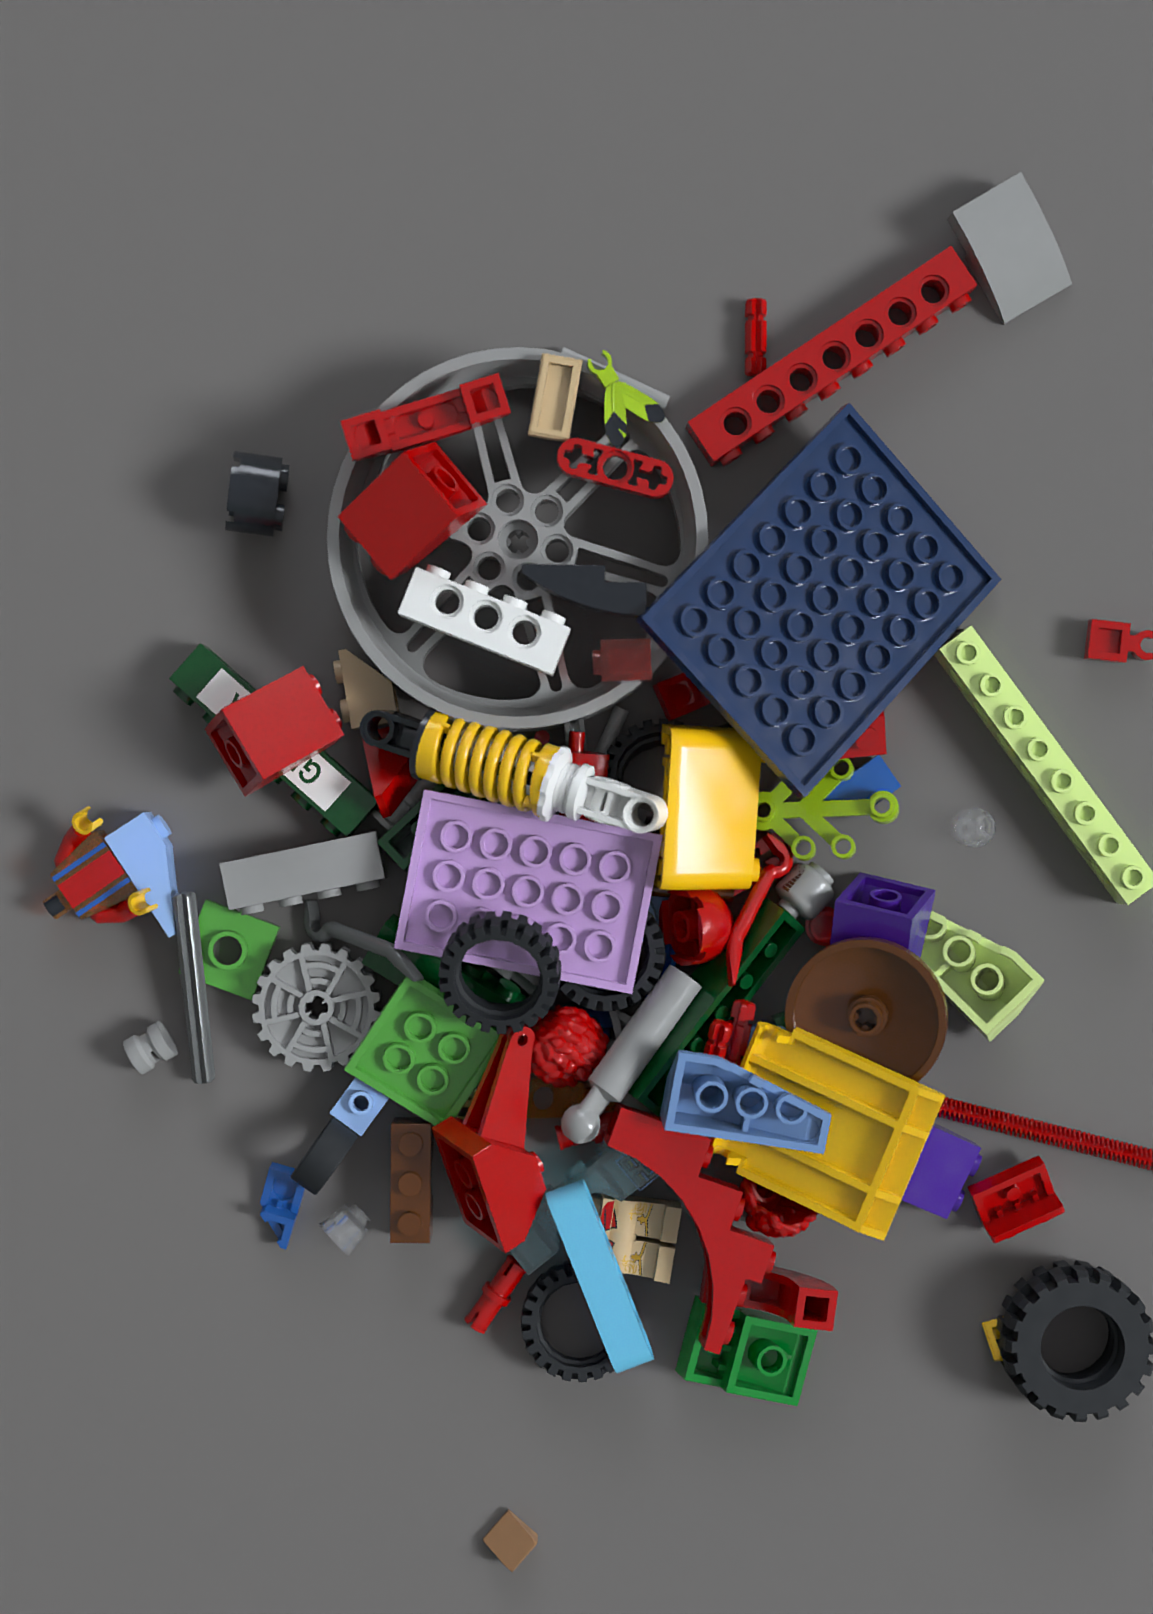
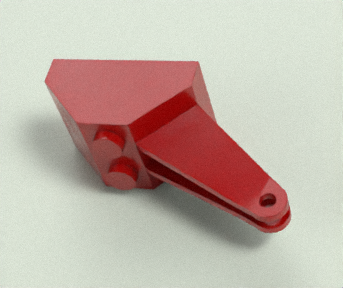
(485, 1154)

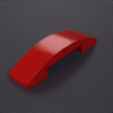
(426, 419)

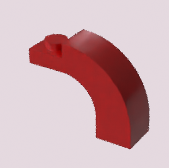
(792, 1295)

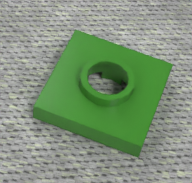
(256, 940)

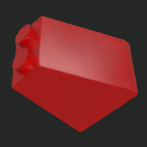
(411, 509)
(274, 730)

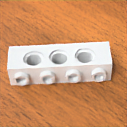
(421, 607)

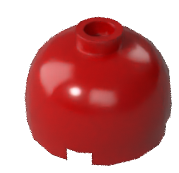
(695, 925)

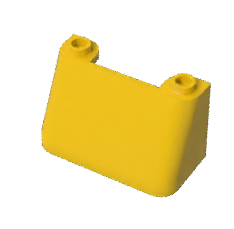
(711, 810)

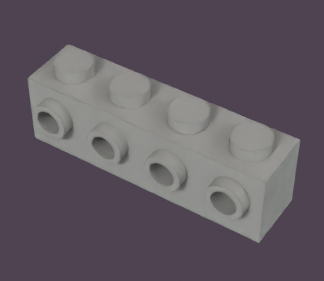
(303, 871)

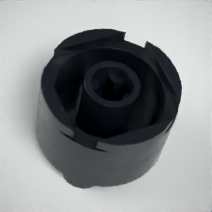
(255, 494)

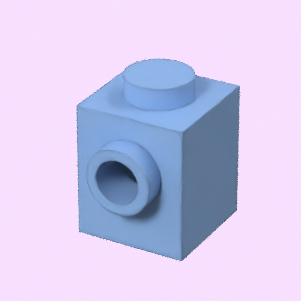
(358, 1106)

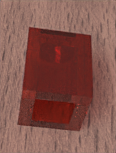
(623, 661)

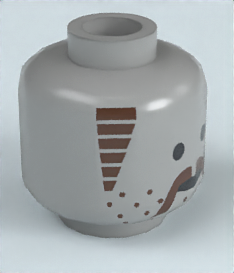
(805, 890)

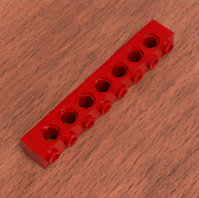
(942, 272)

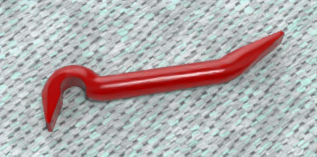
(754, 902)

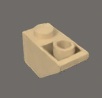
(364, 689)

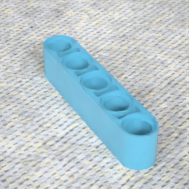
(599, 1276)

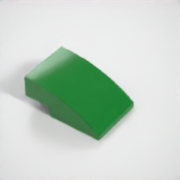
(761, 1361)

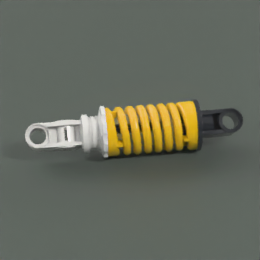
(509, 769)

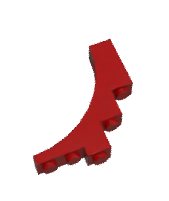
(712, 1203)

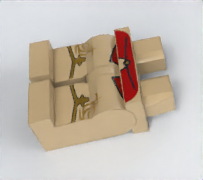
(641, 1233)

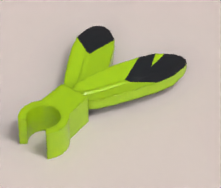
(620, 397)

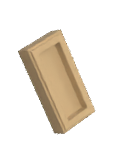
(555, 397)

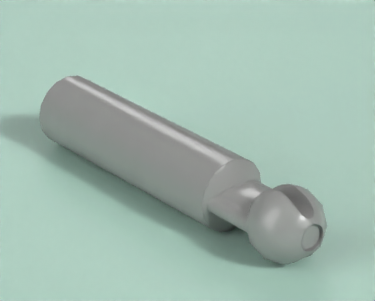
(630, 1052)

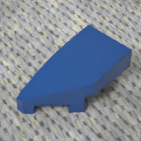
(866, 780)
(281, 1202)

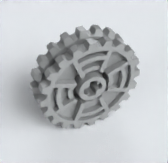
(298, 981)

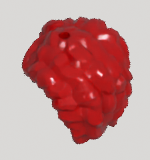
(567, 1046)
(773, 1213)

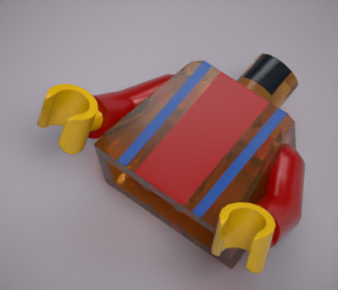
(93, 878)

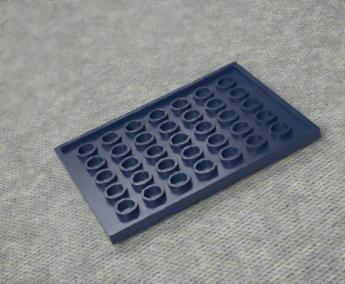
(820, 601)

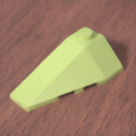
(978, 976)

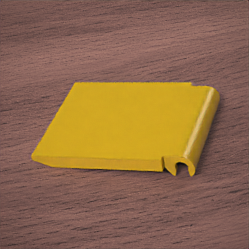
(872, 1135)

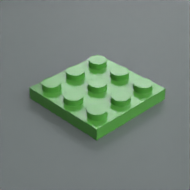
(423, 1053)

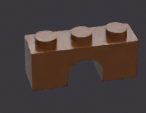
(411, 1180)

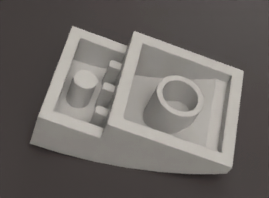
(1010, 248)

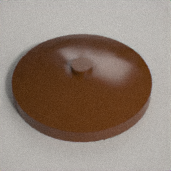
(873, 1003)

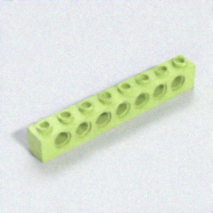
(1045, 766)

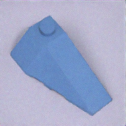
(727, 1102)

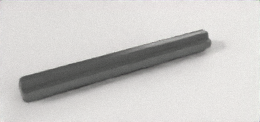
(194, 987)

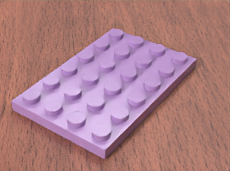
(572, 877)

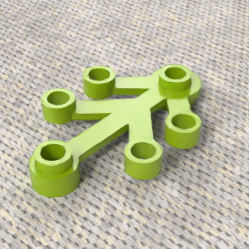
(814, 808)

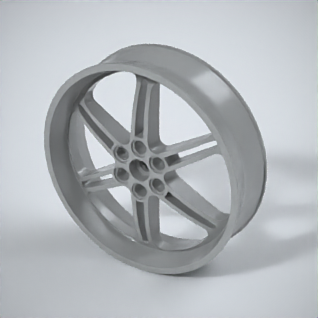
(389, 650)

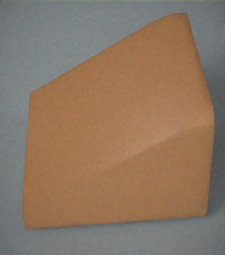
(511, 1540)

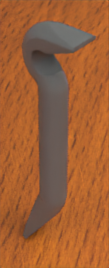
(356, 938)

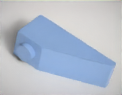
(149, 861)

